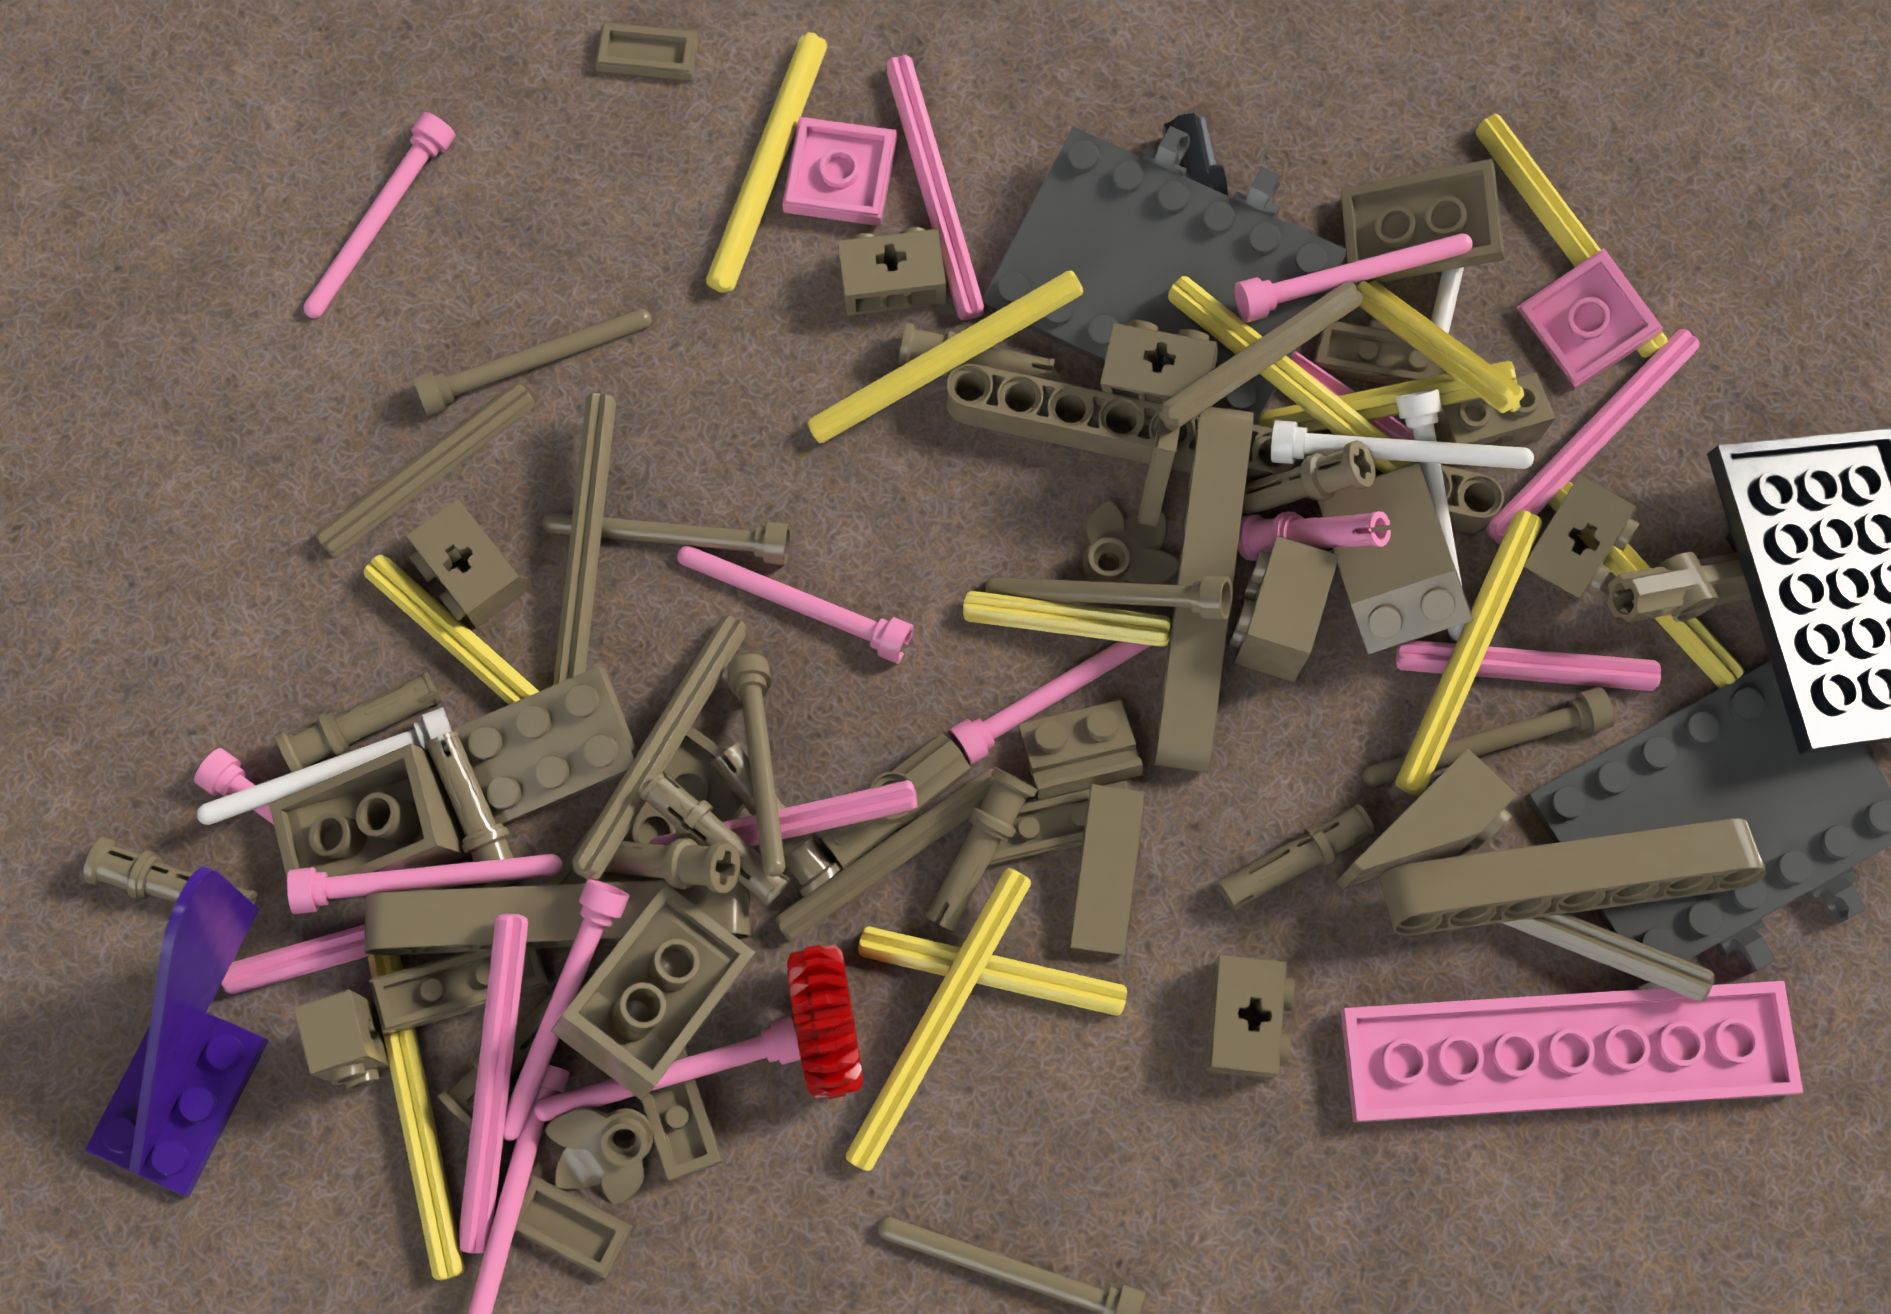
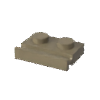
(1080, 749)

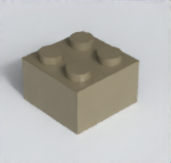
(1286, 609)

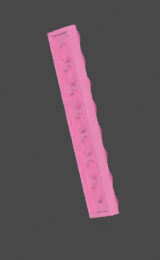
(1569, 1052)

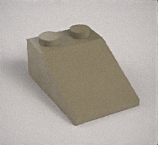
(1412, 580)
(1455, 811)
(371, 818)
(653, 992)

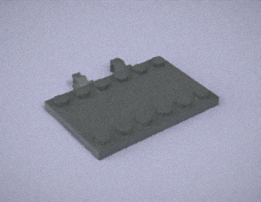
(1138, 228)
(1724, 762)

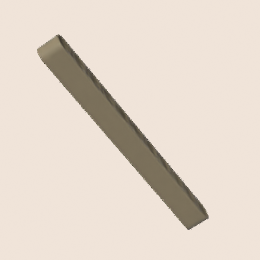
(1101, 408)

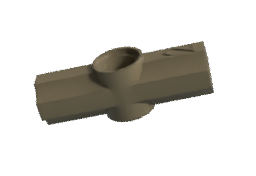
(1678, 588)
(931, 772)

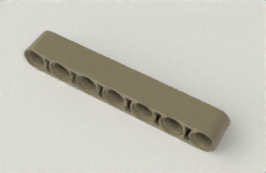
(1207, 549)
(1571, 876)
(466, 917)

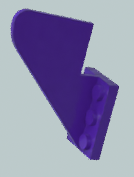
(189, 1061)

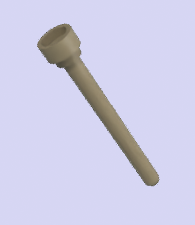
(439, 390)
(765, 542)
(1208, 597)
(749, 681)
(1587, 712)
(1116, 1301)

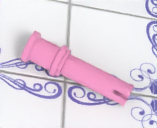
(1319, 532)

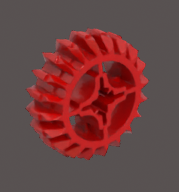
(824, 1021)

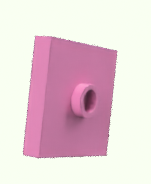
(839, 171)
(1590, 319)

